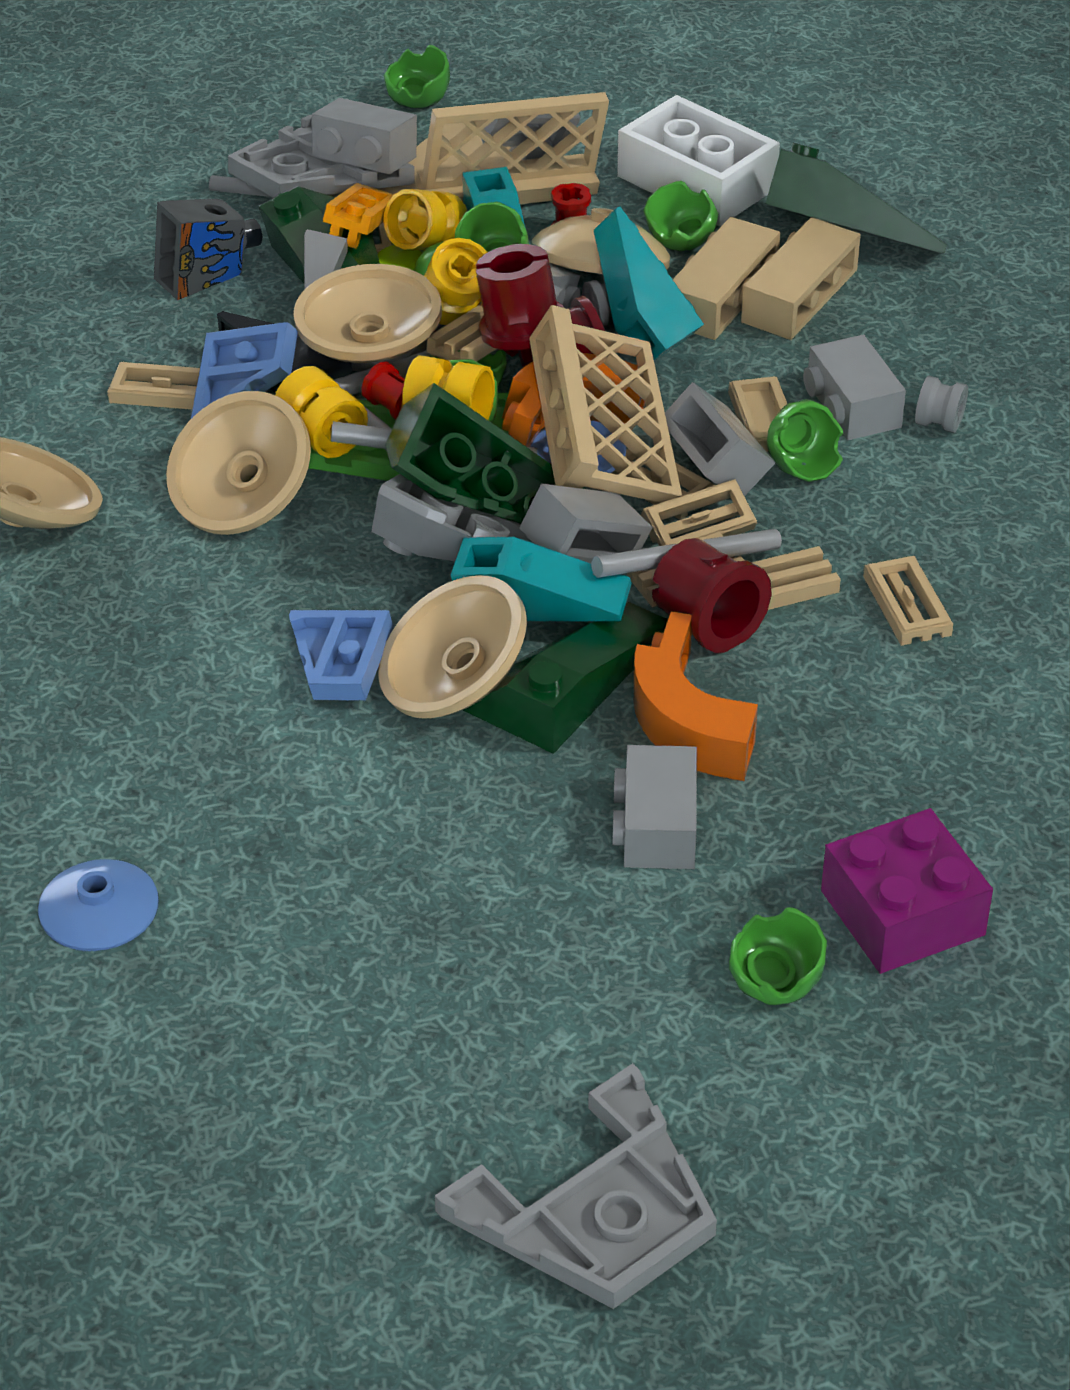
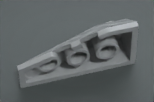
(431, 526)

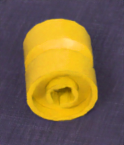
(422, 218)
(455, 276)
(465, 381)
(319, 403)

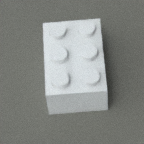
(700, 149)

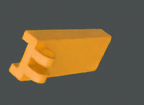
(358, 210)

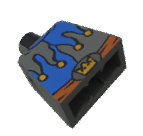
(200, 244)

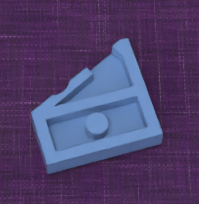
(244, 361)
(341, 650)

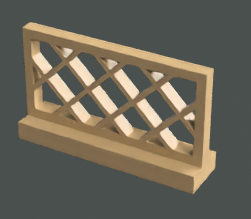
(531, 177)
(569, 405)

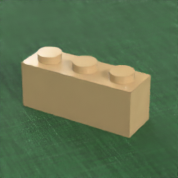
(719, 269)
(799, 278)

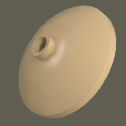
(574, 246)
(367, 313)
(222, 452)
(43, 489)
(453, 647)

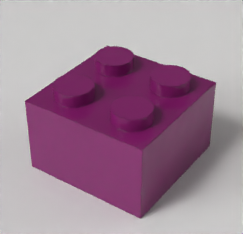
(906, 890)

